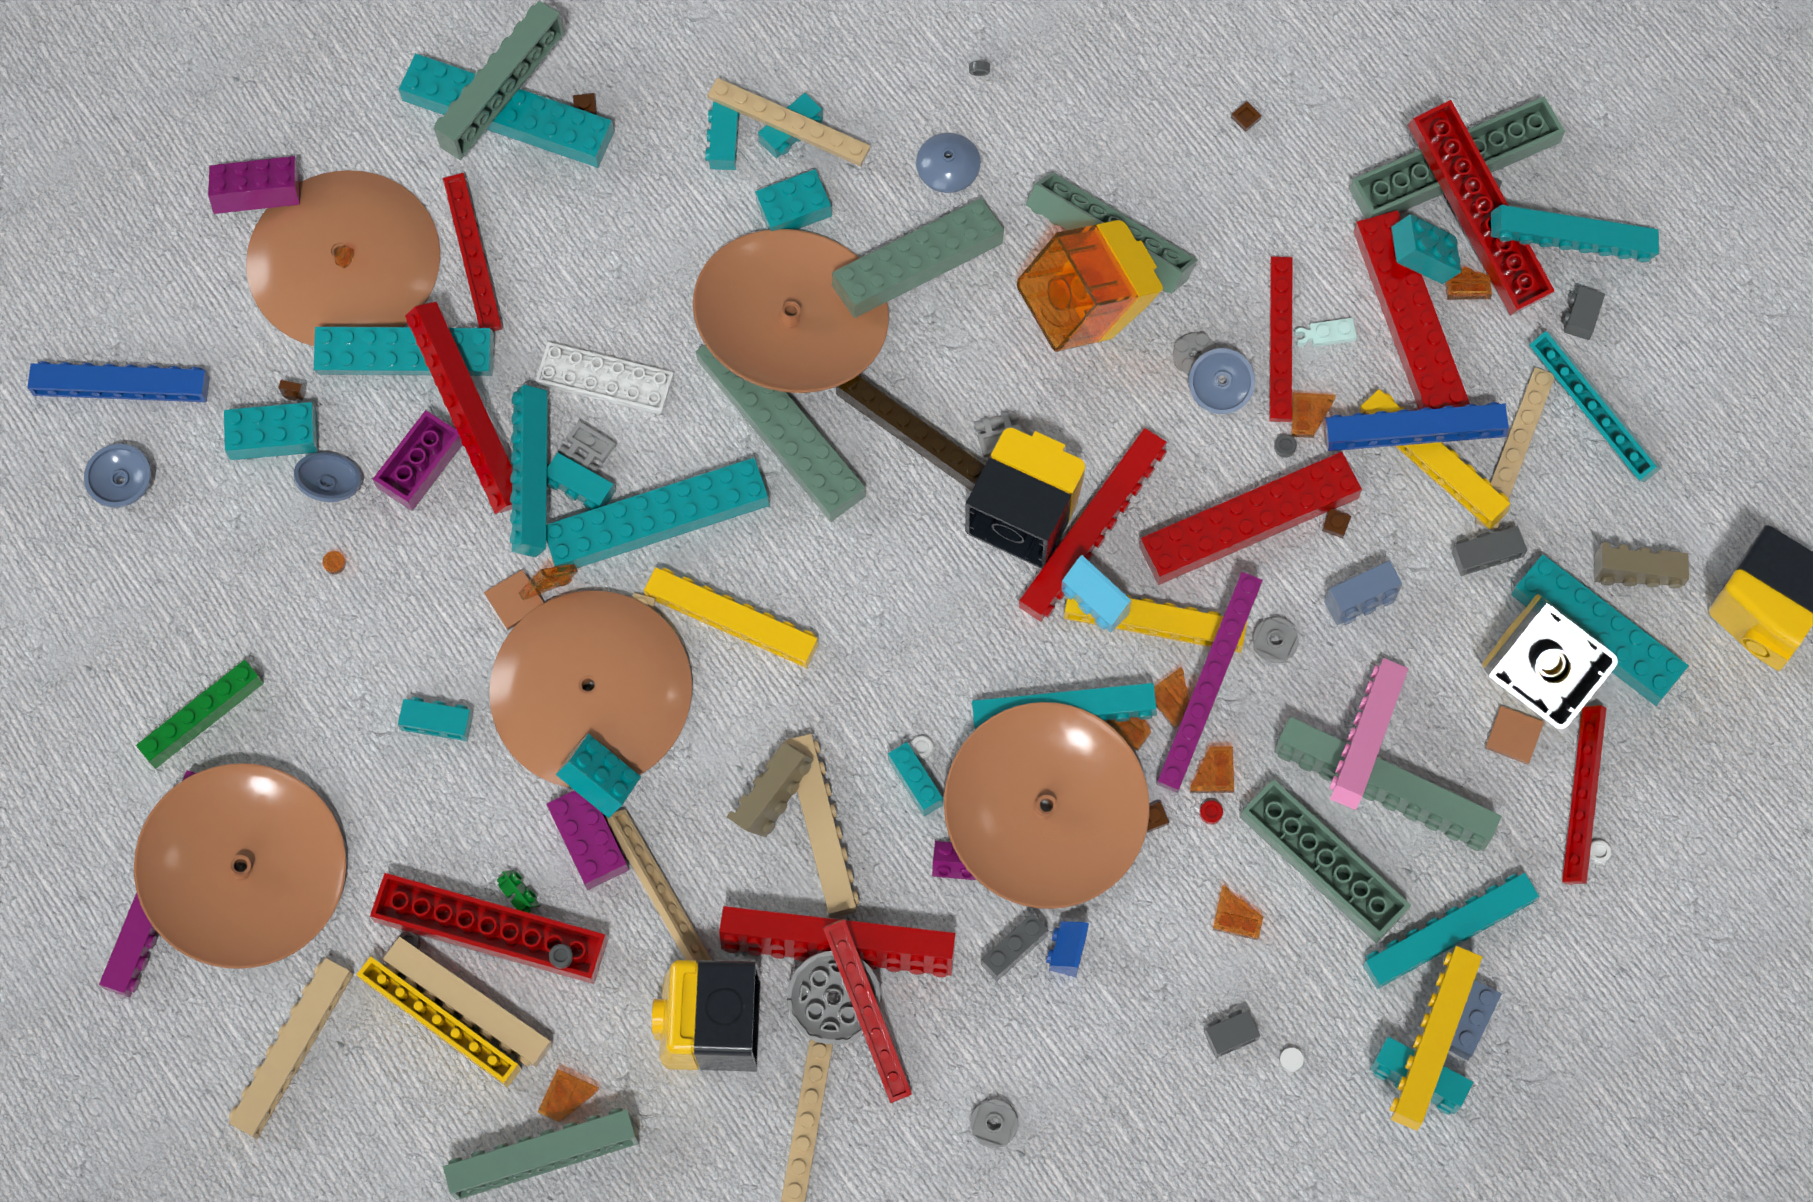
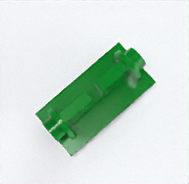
(512, 883)

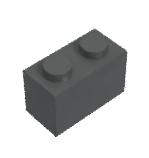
(1584, 312)
(1231, 1033)

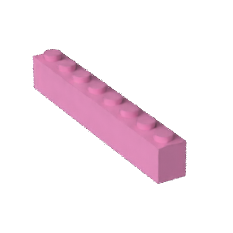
(1369, 733)

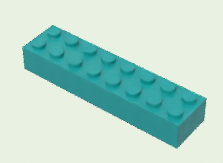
(393, 351)
(1640, 658)

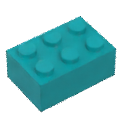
(794, 202)
(1426, 249)
(598, 775)

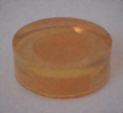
(344, 256)
(334, 562)

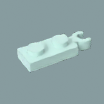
(1328, 333)

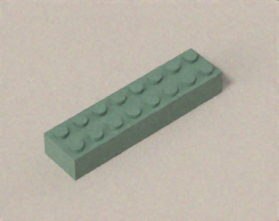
(499, 80)
(1075, 208)
(917, 258)
(1325, 861)
(540, 1154)

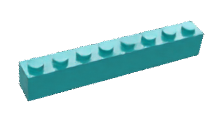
(1574, 233)
(1595, 406)
(529, 471)
(1105, 703)
(1451, 930)

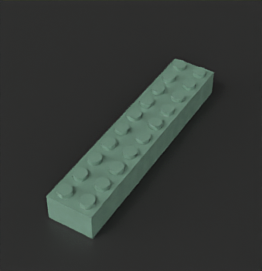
(1499, 141)
(790, 438)
(1392, 787)

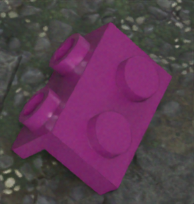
(947, 863)

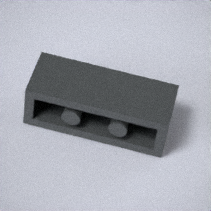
(1489, 550)
(1014, 947)

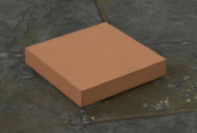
(508, 602)
(1514, 735)

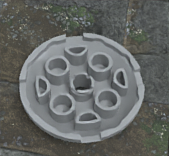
(809, 1006)

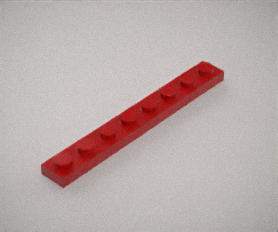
(472, 252)
(1280, 339)
(1584, 795)
(867, 1010)

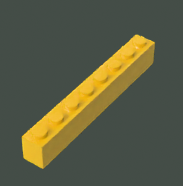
(1448, 470)
(731, 617)
(1163, 621)
(439, 1022)
(1436, 1038)

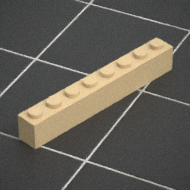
(824, 834)
(467, 1002)
(290, 1048)

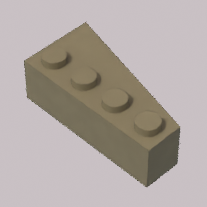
(1640, 566)
(772, 791)

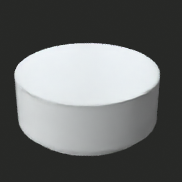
(922, 747)
(1599, 852)
(1291, 1060)

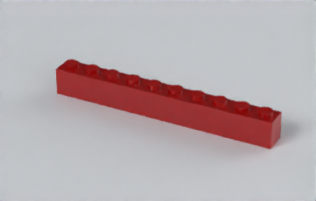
(463, 403)
(1094, 522)

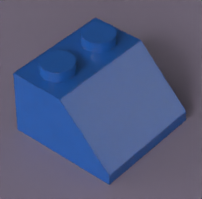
(1068, 947)

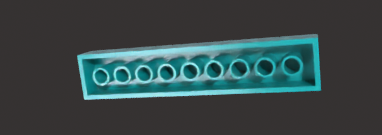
(524, 118)
(657, 515)

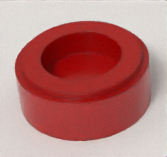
(1211, 812)

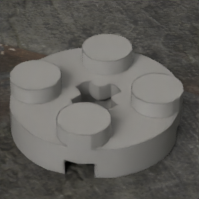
(1185, 346)
(1270, 628)
(1000, 1136)

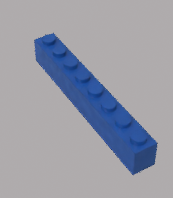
(118, 382)
(1416, 427)

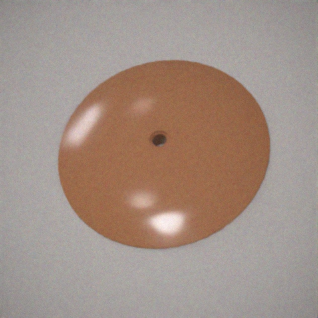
(296, 245)
(747, 304)
(581, 639)
(1093, 795)
(230, 818)

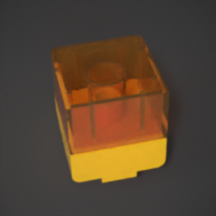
(1089, 284)

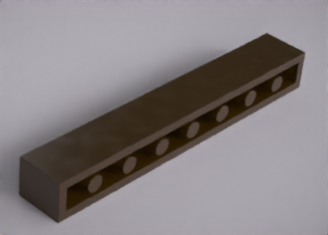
(911, 431)

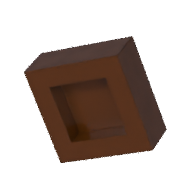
(585, 102)
(1246, 116)
(291, 390)
(1336, 523)
(1157, 817)

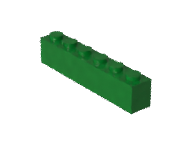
(199, 714)

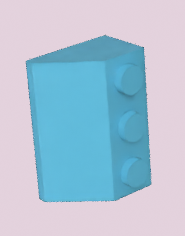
(1096, 594)

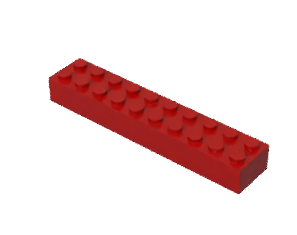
(1473, 197)
(1410, 317)
(1250, 518)
(486, 927)
(803, 937)

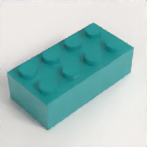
(270, 431)
(1449, 1091)

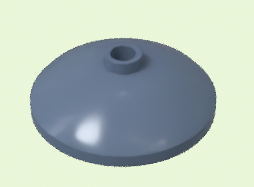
(944, 173)
(1218, 396)
(110, 466)
(327, 477)

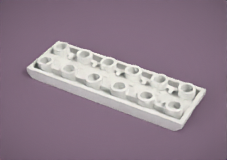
(604, 378)

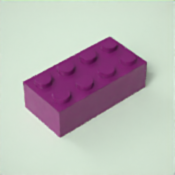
(254, 185)
(418, 460)
(587, 839)

